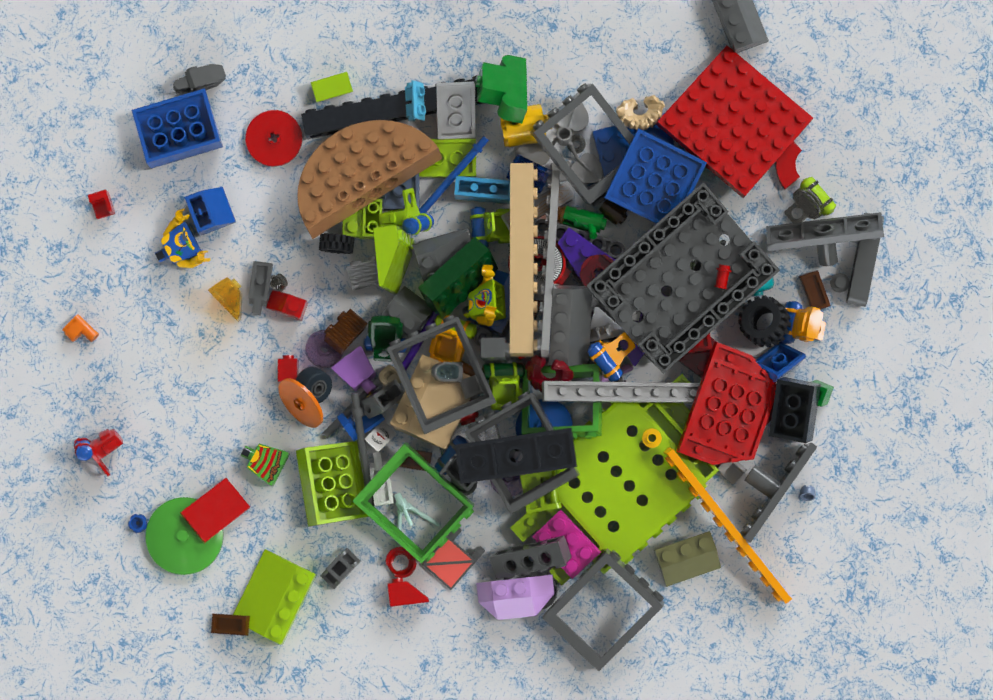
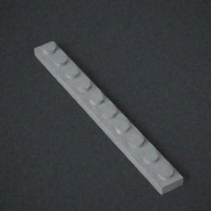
(548, 270)
(618, 392)

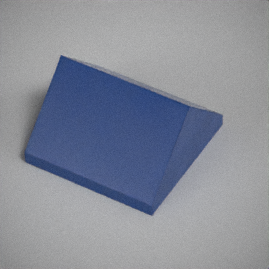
(780, 360)

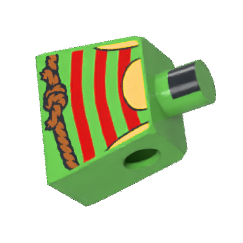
(265, 462)

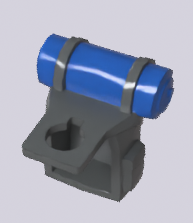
(448, 464)

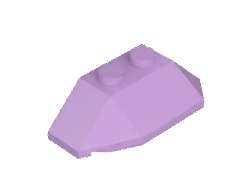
(516, 596)

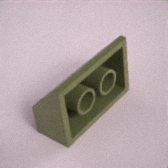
(687, 558)

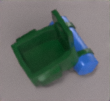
(380, 333)

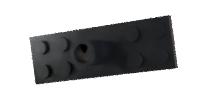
(496, 458)

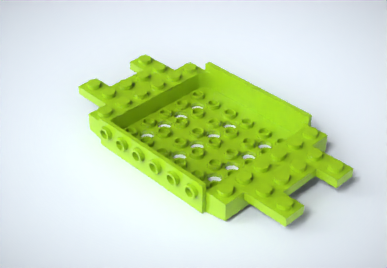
(635, 522)

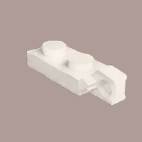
(384, 494)

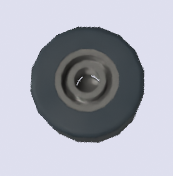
(316, 382)

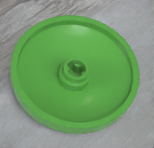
(175, 543)

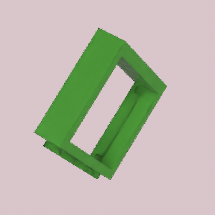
(580, 371)

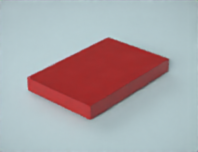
(215, 510)

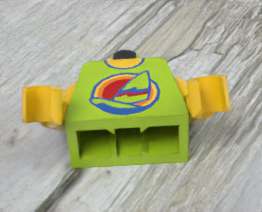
(487, 300)

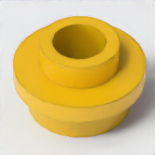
(656, 433)

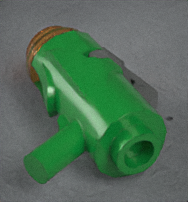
(582, 220)

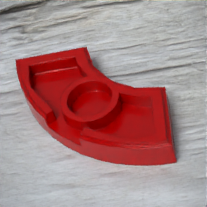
(786, 166)

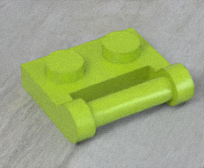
(530, 481)

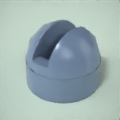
(807, 493)

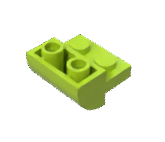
(363, 221)

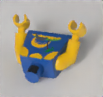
(181, 244)

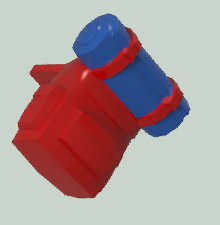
(98, 448)

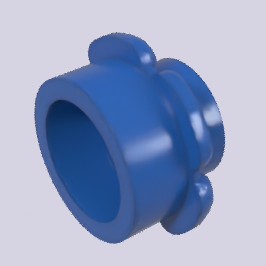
(137, 528)

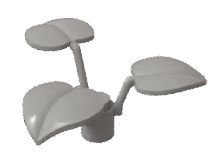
(588, 166)

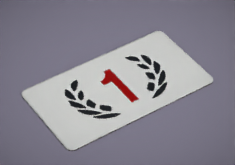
(380, 436)

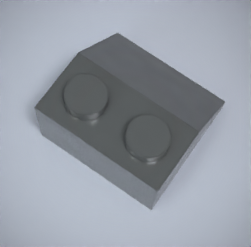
(409, 308)

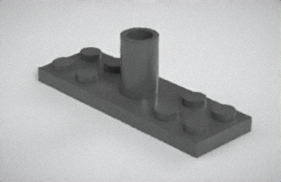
(825, 234)
(773, 488)

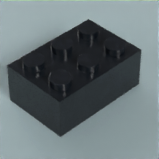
(794, 410)

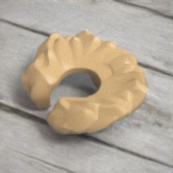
(643, 121)

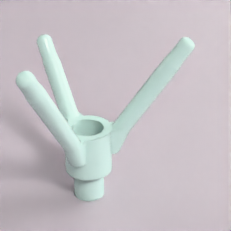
(403, 508)

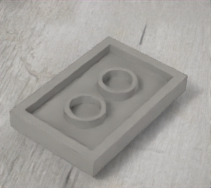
(455, 110)

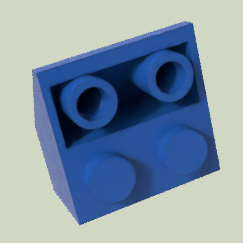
(210, 210)

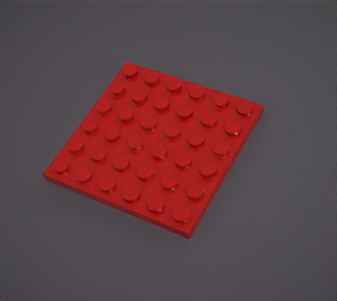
(734, 121)

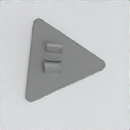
(603, 325)

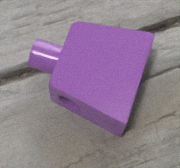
(356, 370)

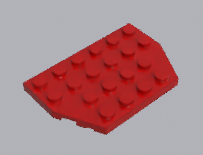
(728, 409)

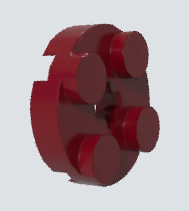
(591, 264)

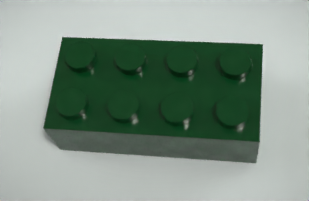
(456, 278)

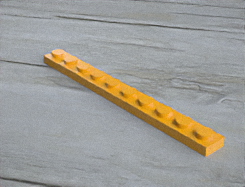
(721, 520)

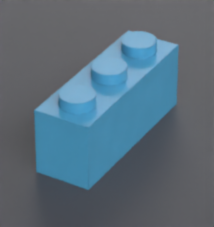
(482, 190)

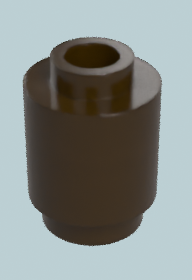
(613, 212)

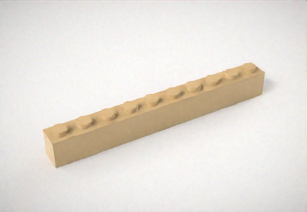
(522, 259)

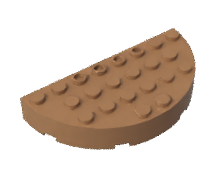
(358, 169)

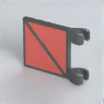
(452, 561)

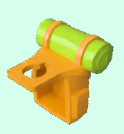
(447, 345)

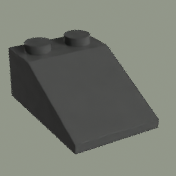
(437, 251)

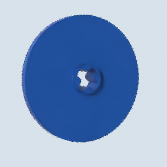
(555, 412)

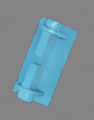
(415, 92)

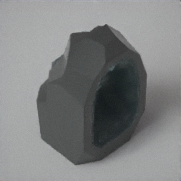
(448, 372)

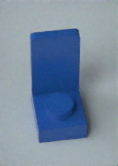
(368, 424)

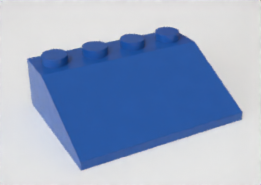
(177, 128)

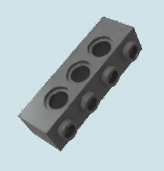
(495, 350)
(555, 547)

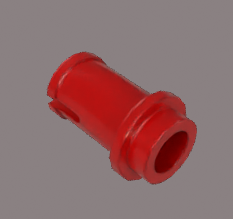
(722, 276)

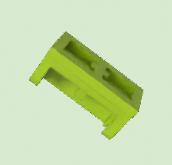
(331, 86)

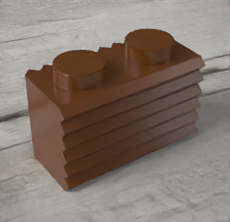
(344, 331)

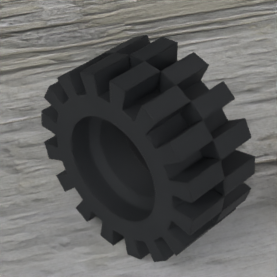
(336, 243)

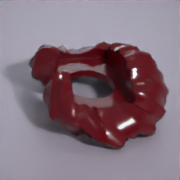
(535, 376)

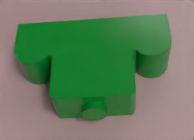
(505, 87)

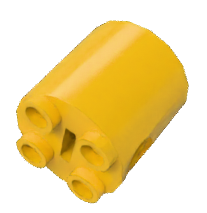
(519, 134)

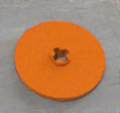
(300, 402)

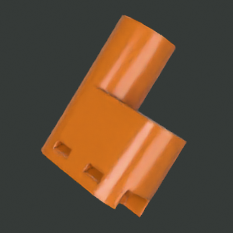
(79, 326)

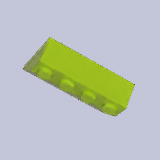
(393, 256)
(330, 482)
(275, 596)

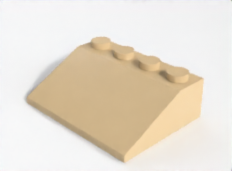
(434, 399)

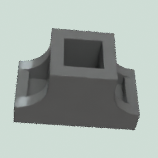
(340, 568)

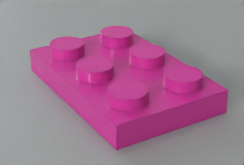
(580, 547)

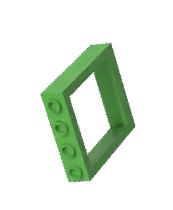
(380, 478)

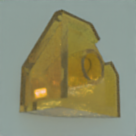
(229, 296)

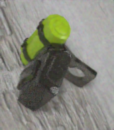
(811, 200)

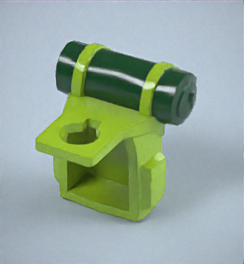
(504, 382)

